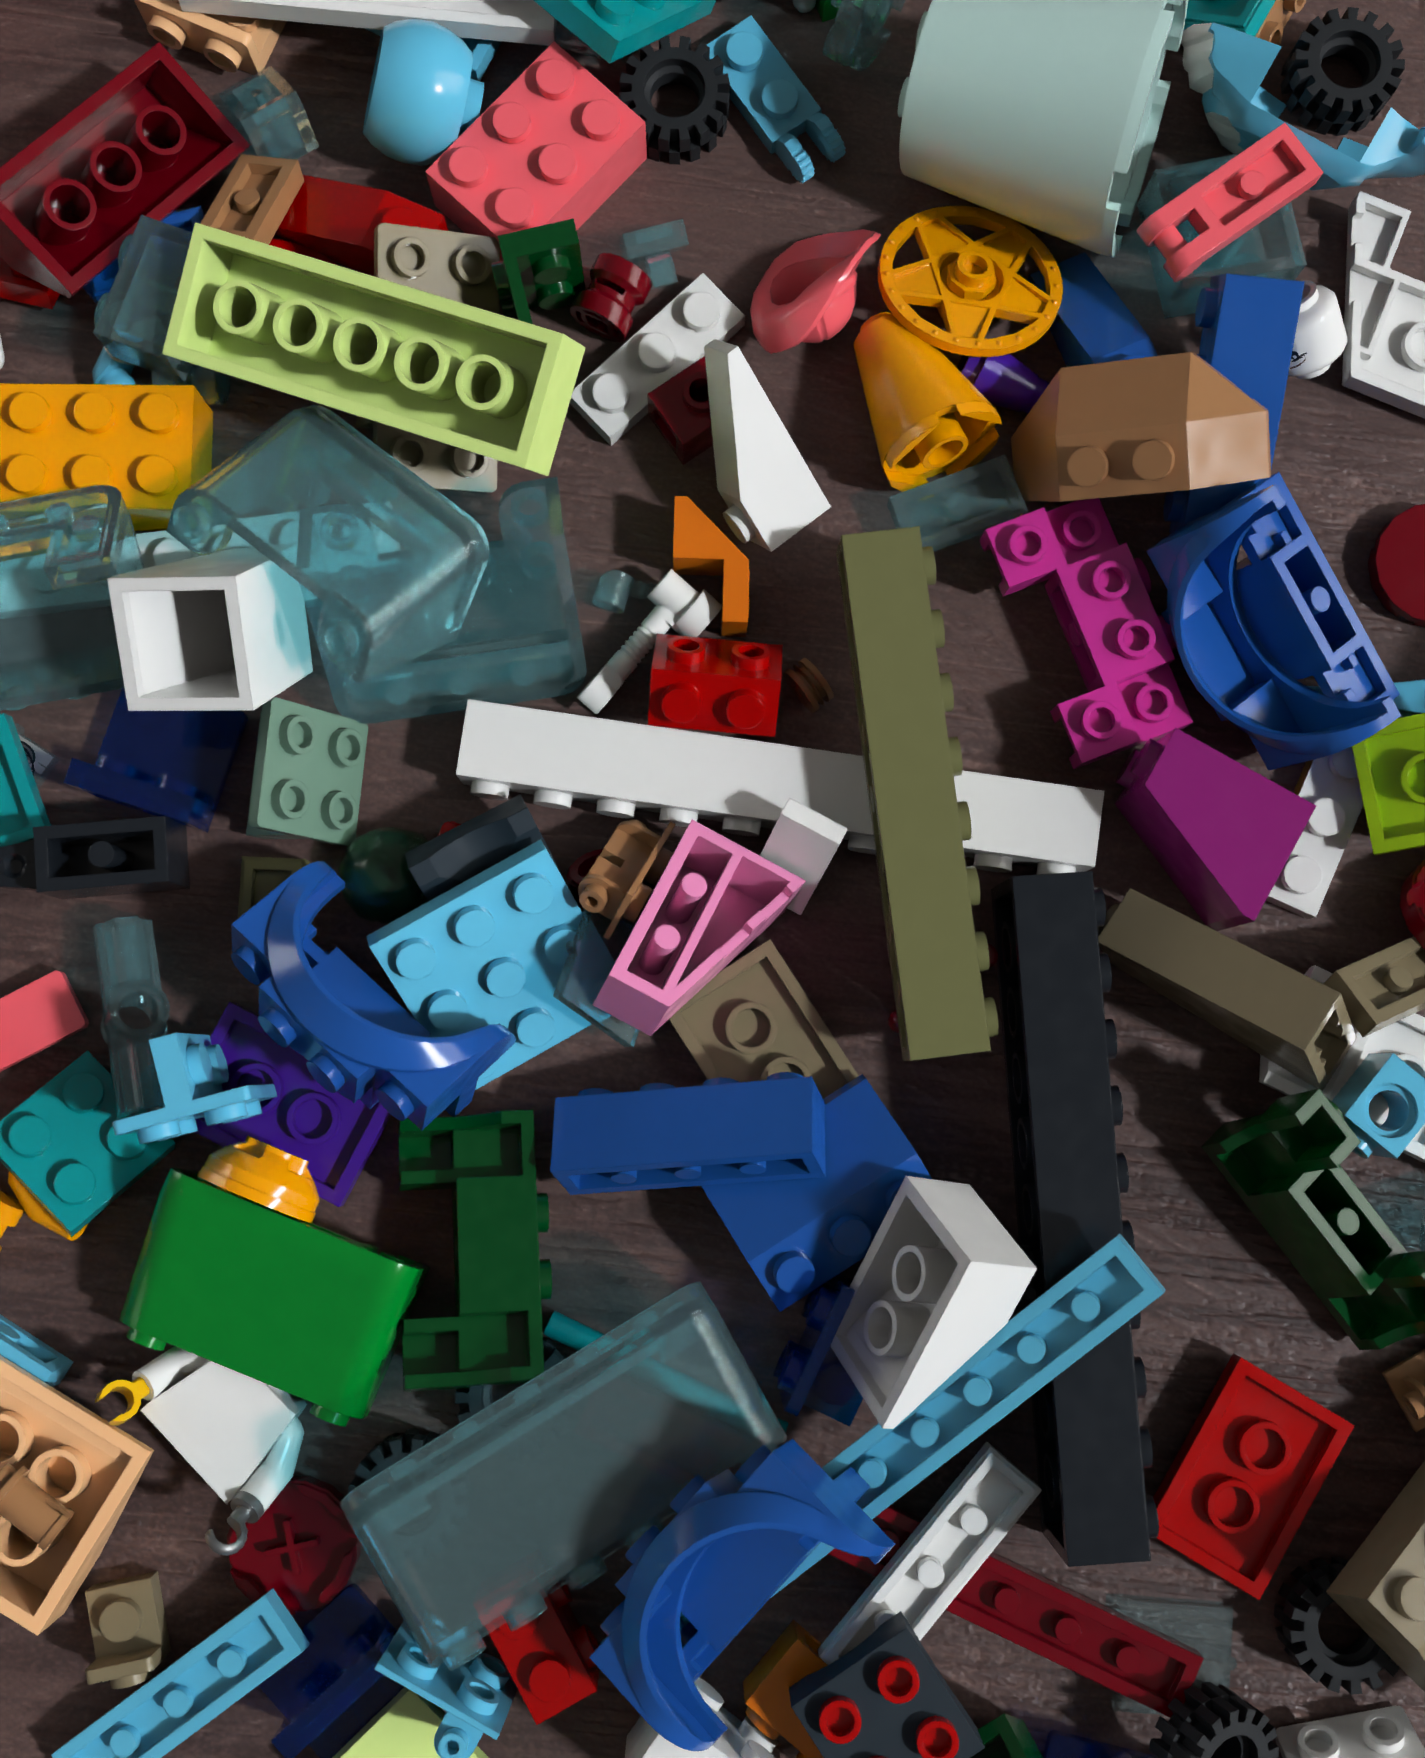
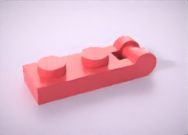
(1231, 201)

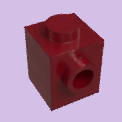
(683, 411)

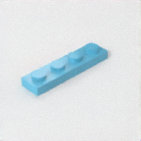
(195, 1686)

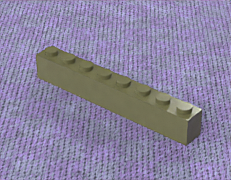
(913, 794)

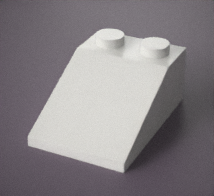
(927, 1295)

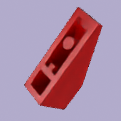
(342, 219)

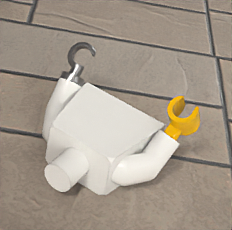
(225, 1426)

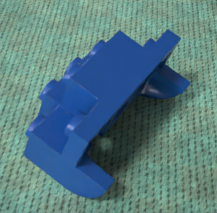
(1270, 622)
(343, 1019)
(718, 1568)

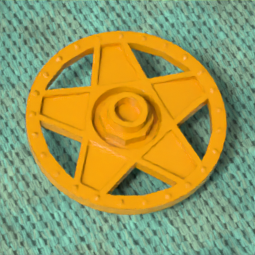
(970, 281)

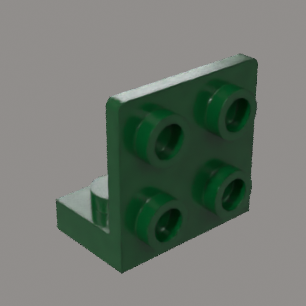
(539, 269)

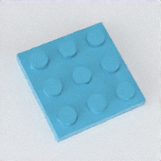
(489, 956)

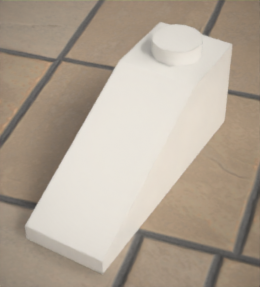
(755, 458)

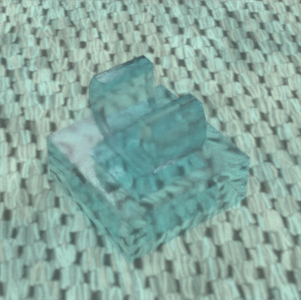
(655, 248)

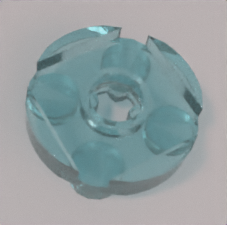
(859, 31)

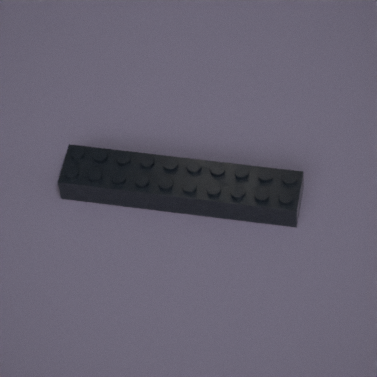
(1071, 1205)

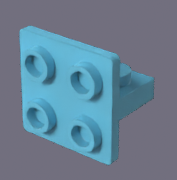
(191, 1088)

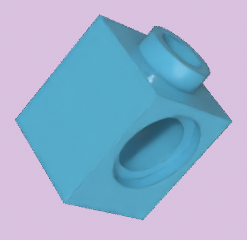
(1405, 1098)

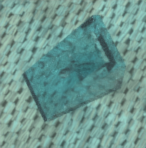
(270, 116)

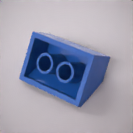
(817, 1227)

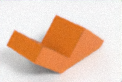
(706, 550)

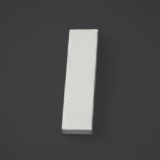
(940, 1552)

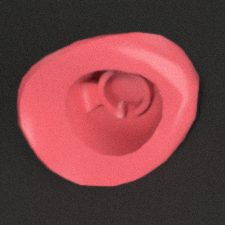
(809, 290)

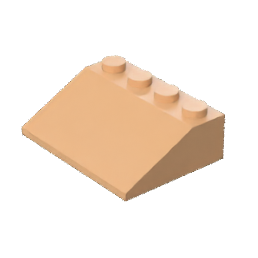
(78, 1464)

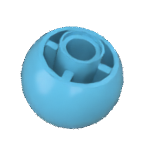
(420, 92)

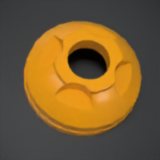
(265, 1177)

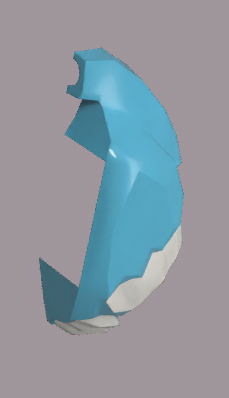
(1229, 71)

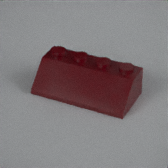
(116, 156)

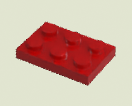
(1247, 1475)

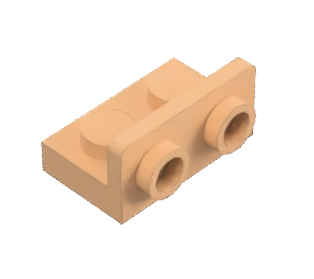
(223, 39)

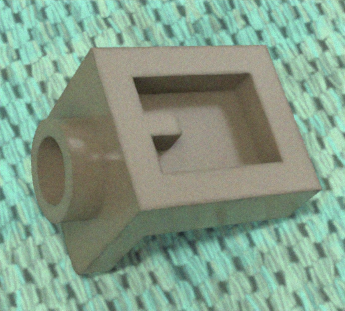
(127, 1630)

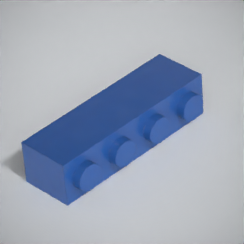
(1249, 340)
(689, 1135)

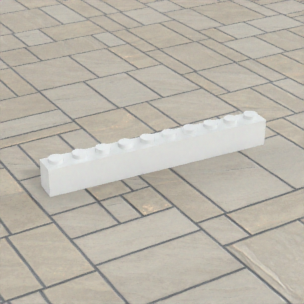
(749, 784)

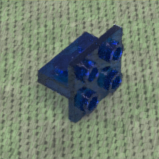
(334, 1682)

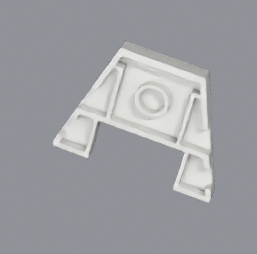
(1382, 310)

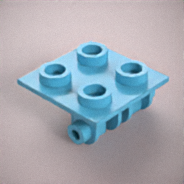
(473, 1695)

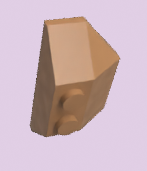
(1139, 431)

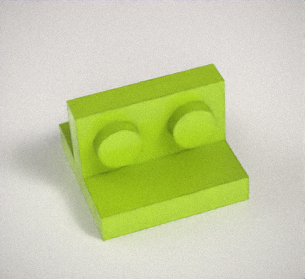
(1393, 784)

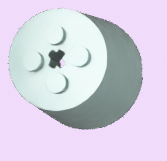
(1040, 108)

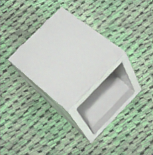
(209, 632)

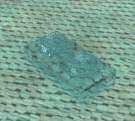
(960, 504)

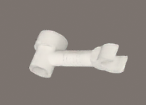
(677, 608)

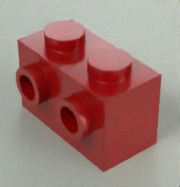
(715, 685)
(550, 1658)

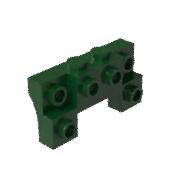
(1294, 1185)
(495, 1251)

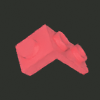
(38, 1018)

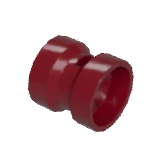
(611, 297)

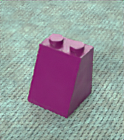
(1211, 825)

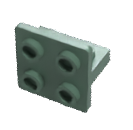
(306, 774)

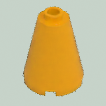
(920, 405)

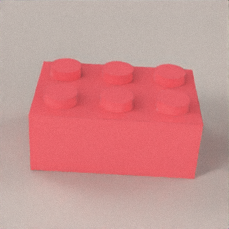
(539, 152)

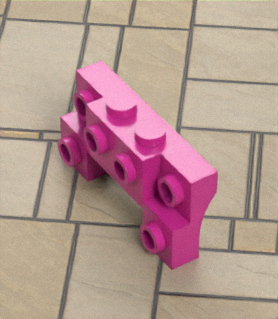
(1106, 621)

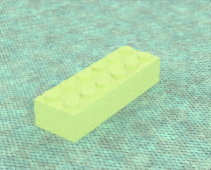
(374, 348)

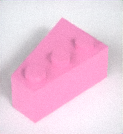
(693, 925)

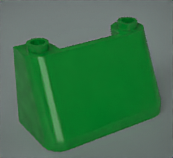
(270, 1296)

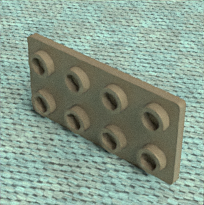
(459, 270)

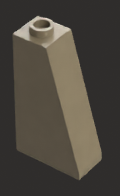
(1231, 987)

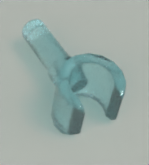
(615, 588)

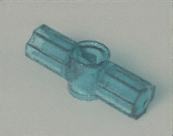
(131, 978)

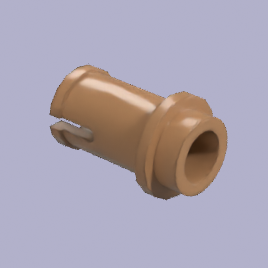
(31, 1507)

